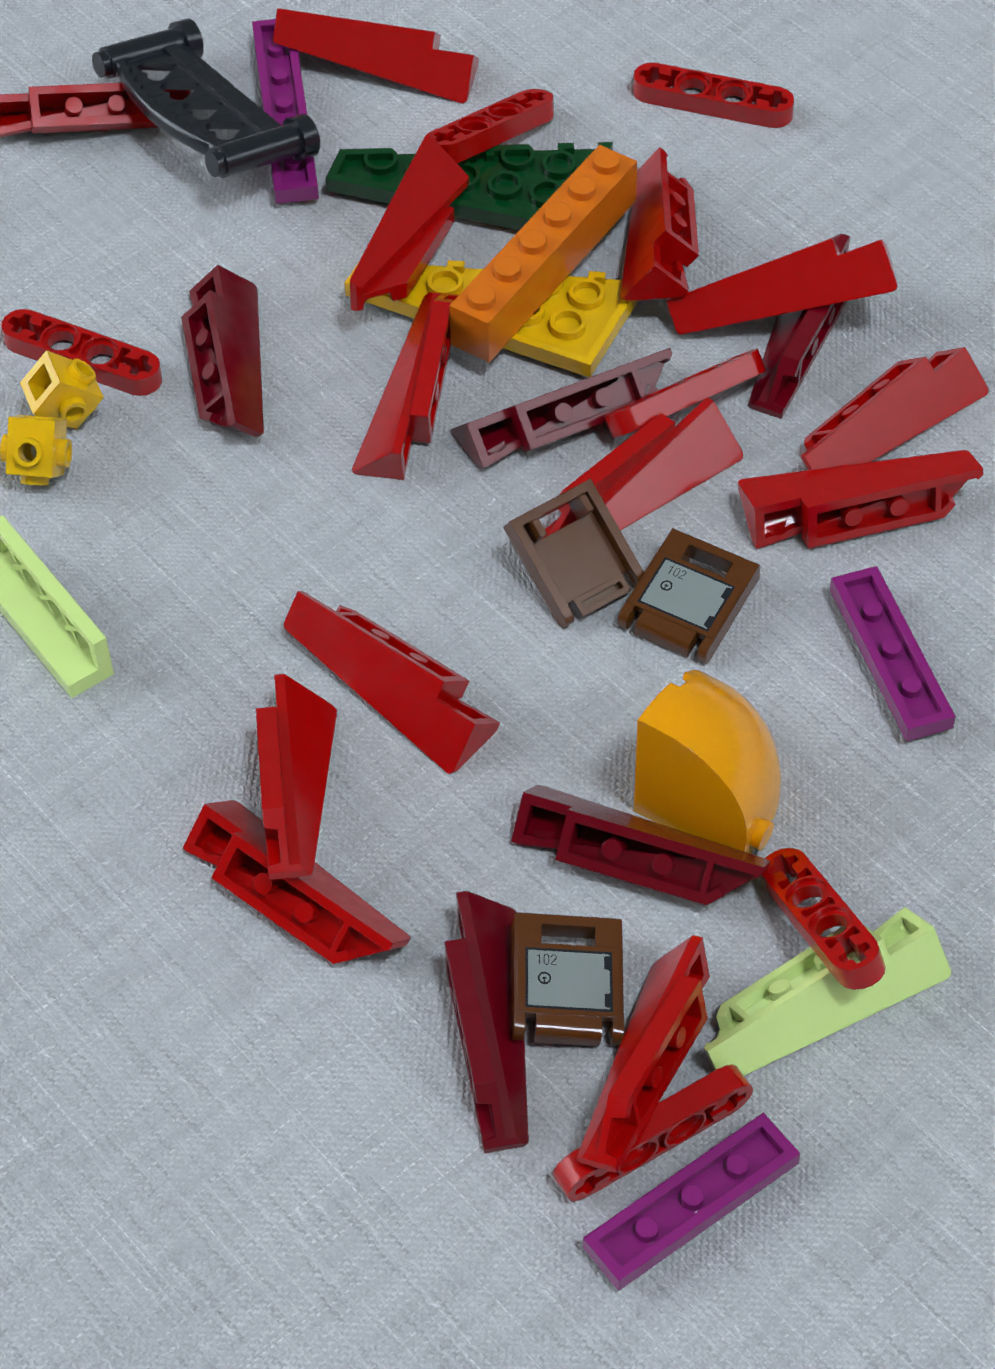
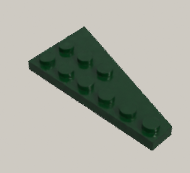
(503, 186)

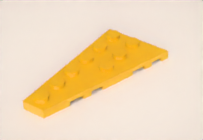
(567, 329)

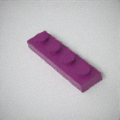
(892, 653)
(690, 1201)

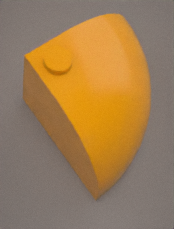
(707, 764)

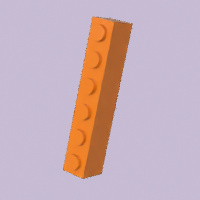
(543, 253)

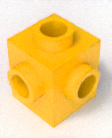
(62, 389)
(36, 448)

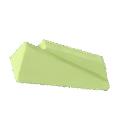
(807, 1003)

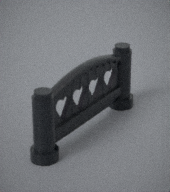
(180, 51)

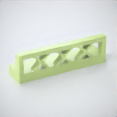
(49, 617)

